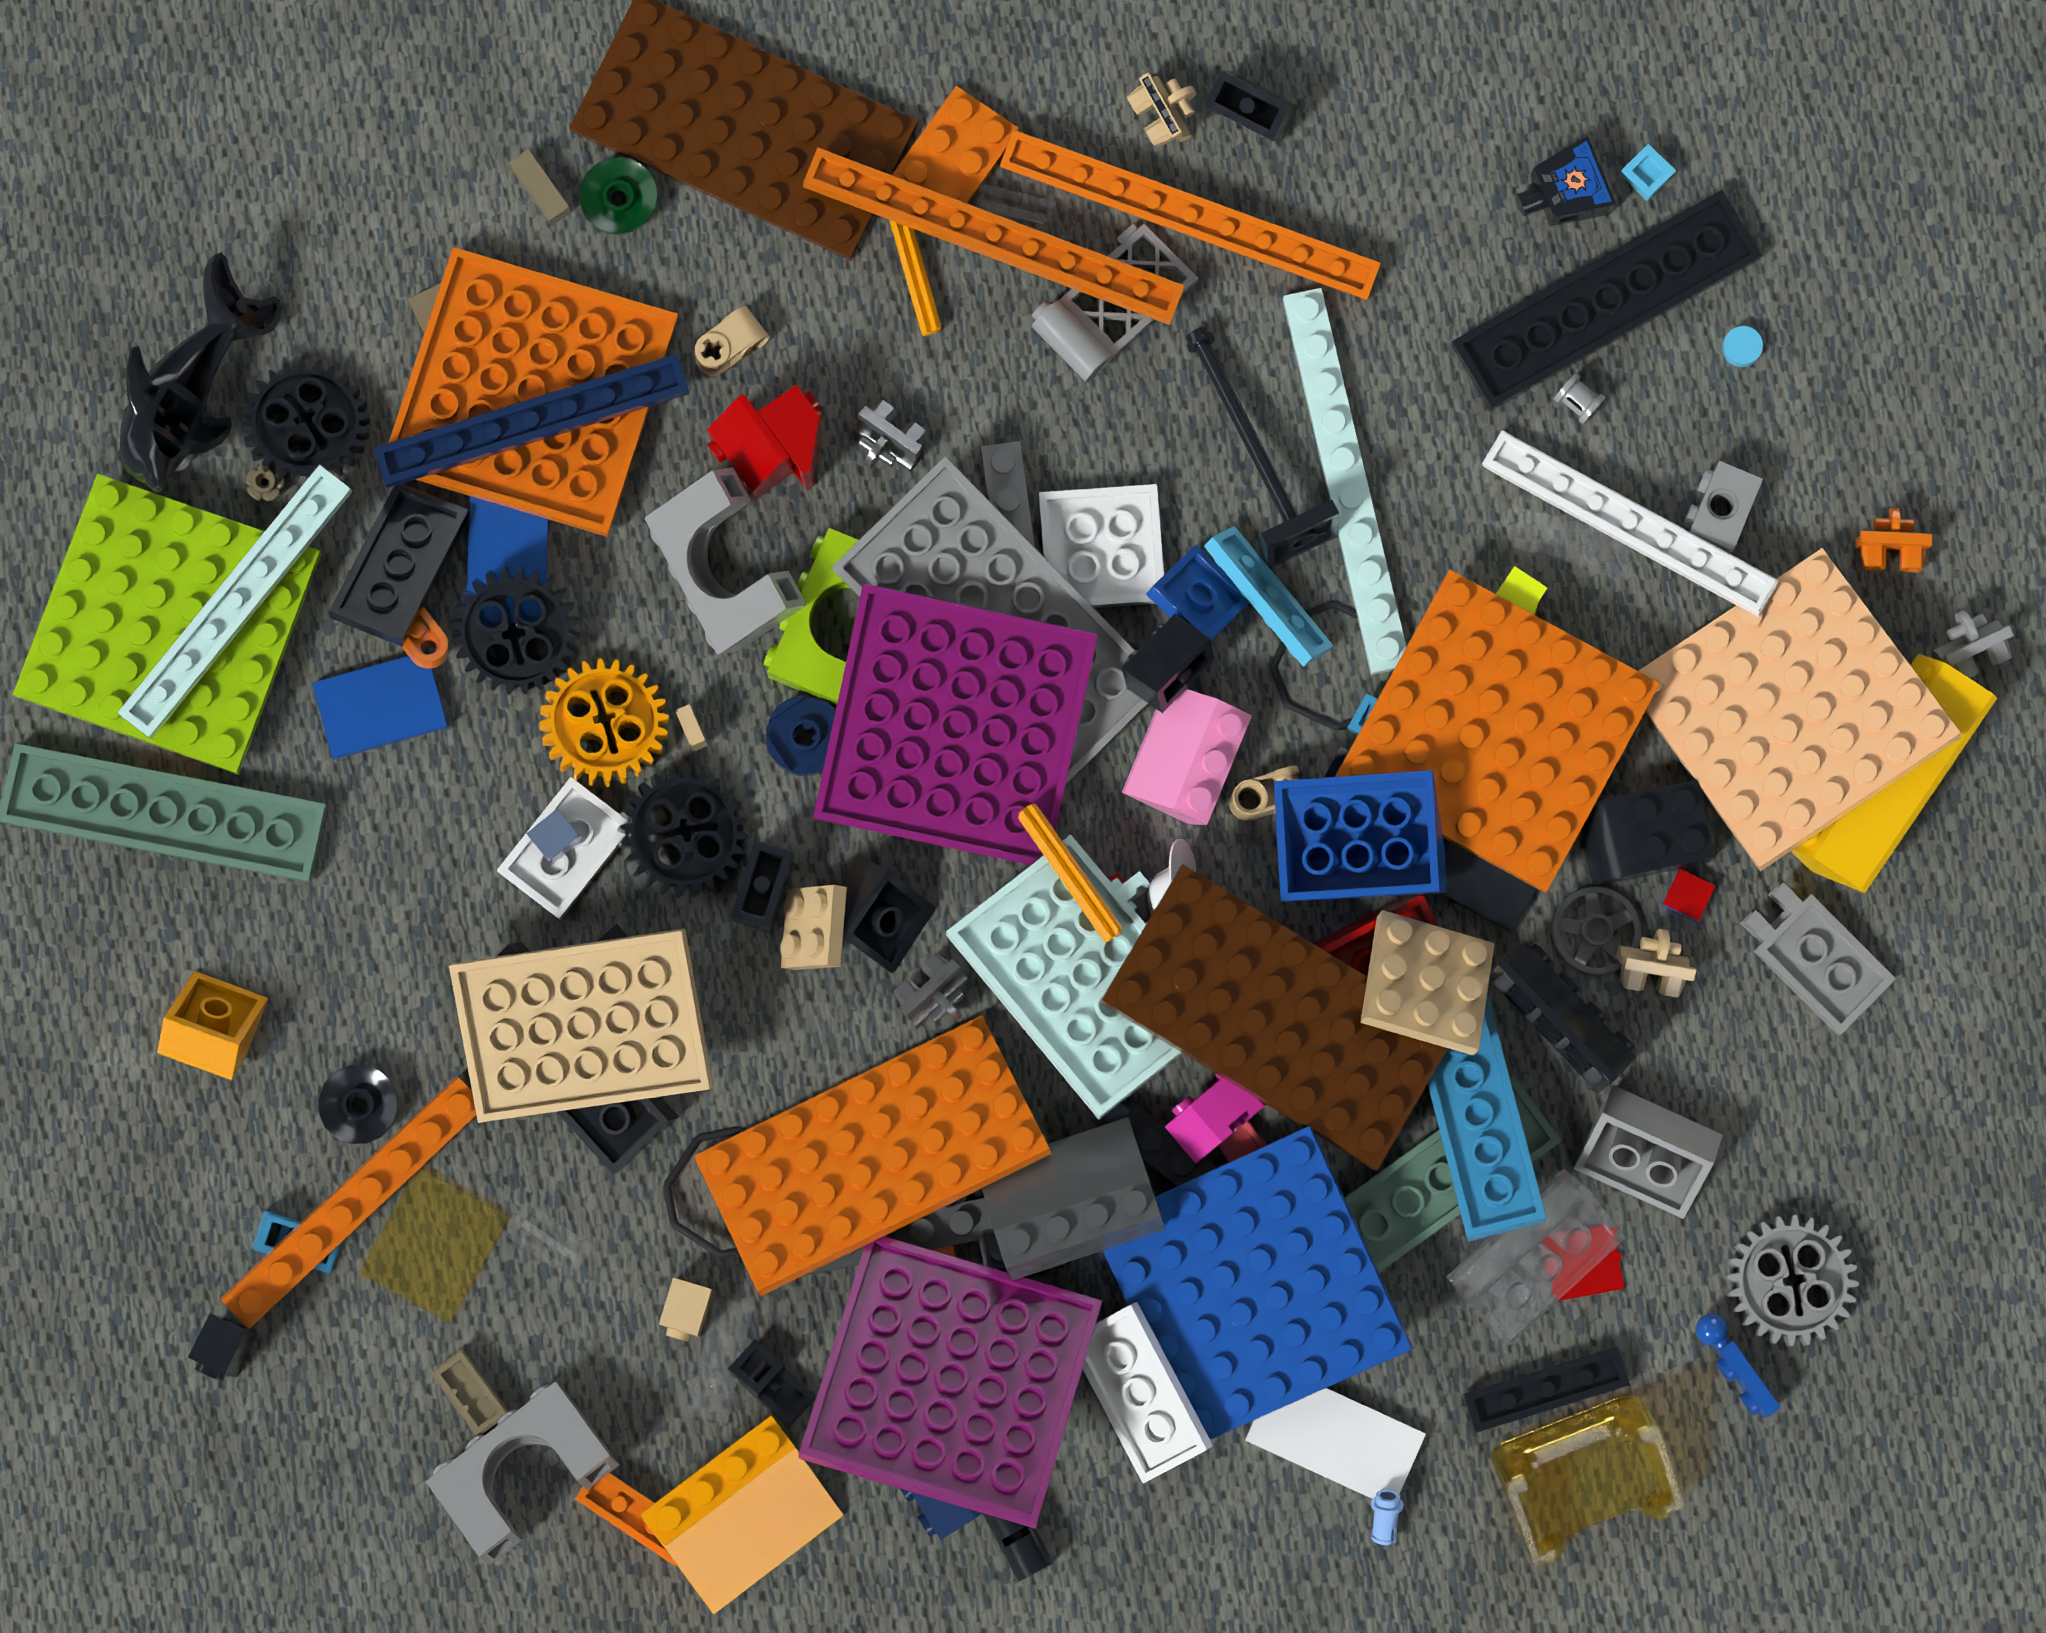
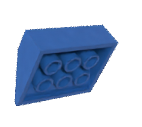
(1359, 837)

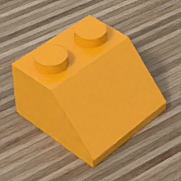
(211, 1025)

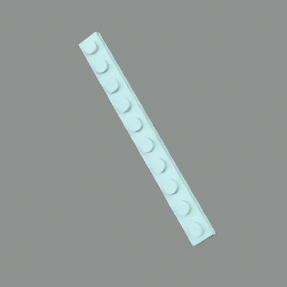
(1345, 479)

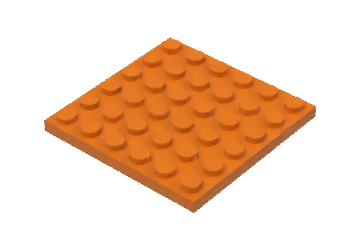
(519, 335)
(1510, 724)

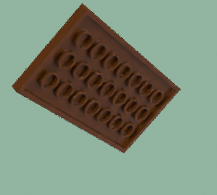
(736, 122)
(1270, 1017)

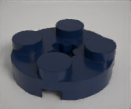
(782, 731)

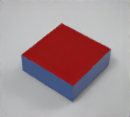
(1688, 895)

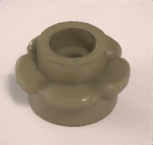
(257, 490)

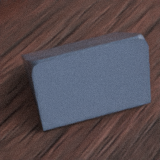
(554, 836)

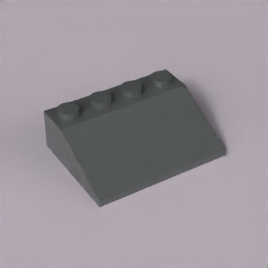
(1073, 1201)

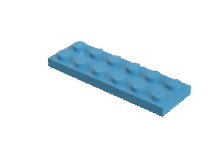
(1485, 1139)

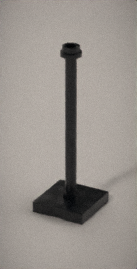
(1297, 531)

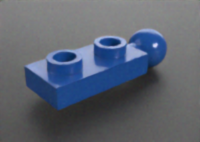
(1713, 1331)

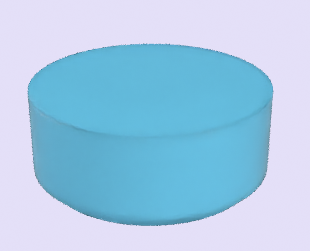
(1742, 346)

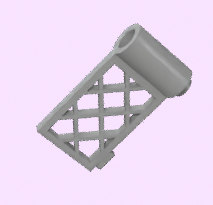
(1074, 333)

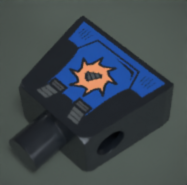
(1568, 187)

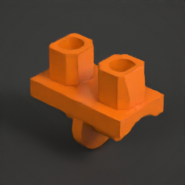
(1876, 543)

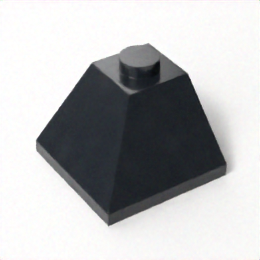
(882, 913)

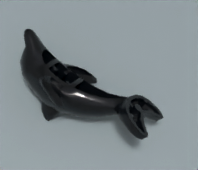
(170, 400)

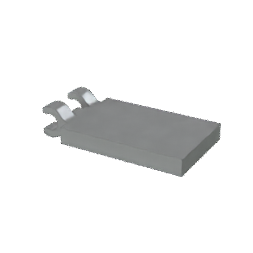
(1818, 958)

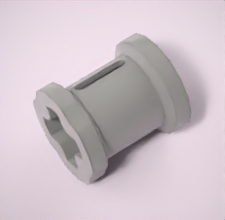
(1579, 398)

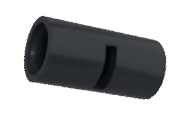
(1020, 1546)

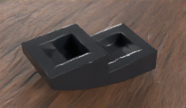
(771, 1383)

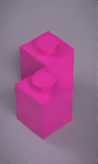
(1211, 1118)

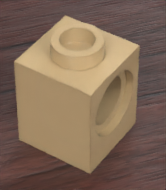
(685, 1309)

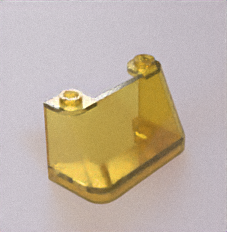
(1585, 1474)

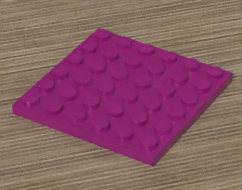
(953, 723)
(951, 1380)

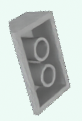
(1648, 1152)

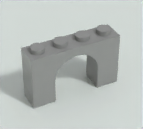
(683, 534)
(467, 1482)

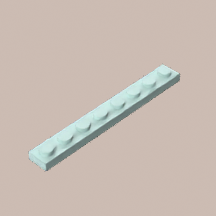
(235, 602)

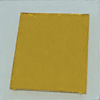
(433, 1245)

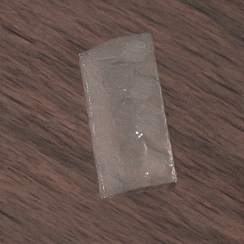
(1529, 1269)

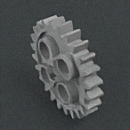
(1827, 1273)

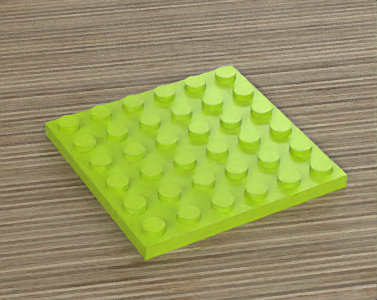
(127, 595)

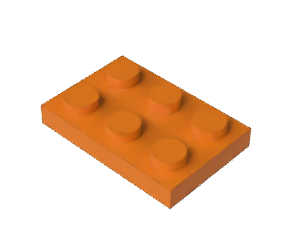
(957, 148)

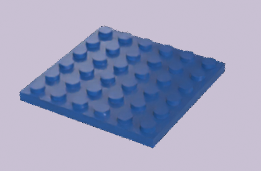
(1260, 1285)

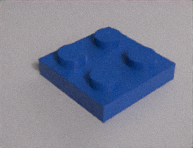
(1199, 593)

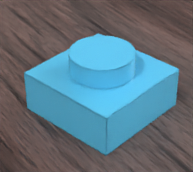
(1647, 172)

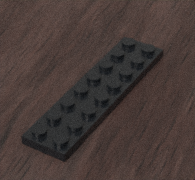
(1606, 300)

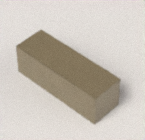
(539, 187)

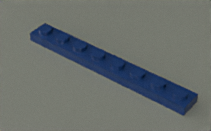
(531, 421)

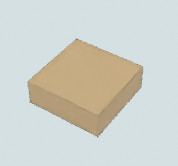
(691, 728)

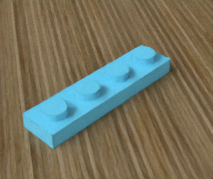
(1268, 596)

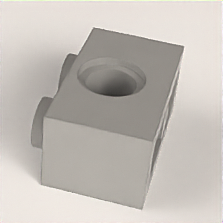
(1737, 490)

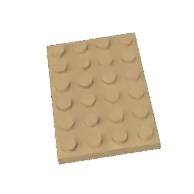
(581, 1025)

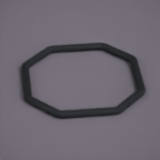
(1279, 683)
(669, 1196)

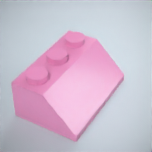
(1187, 756)

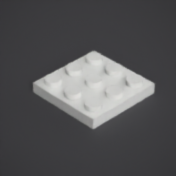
(1104, 542)

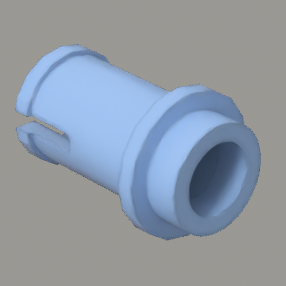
(1386, 1511)

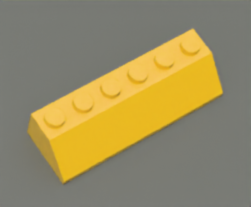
(1864, 839)

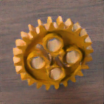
(569, 731)

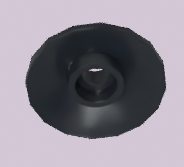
(338, 1098)

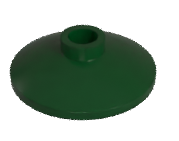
(614, 177)

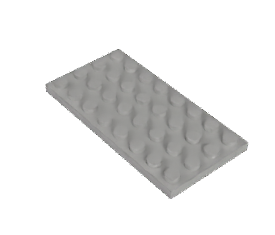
(963, 551)

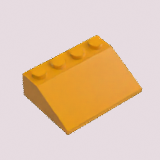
(741, 1515)

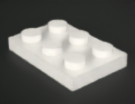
(562, 883)

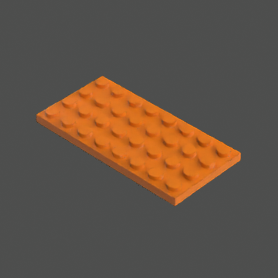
(871, 1155)

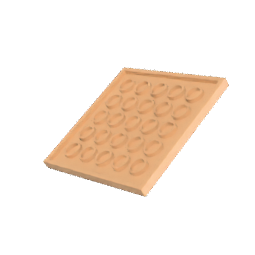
(1794, 710)

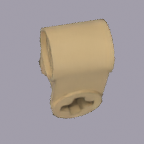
(734, 338)
(1264, 790)

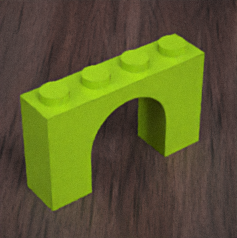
(797, 657)

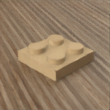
(813, 927)

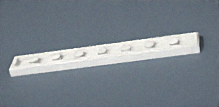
(1630, 523)

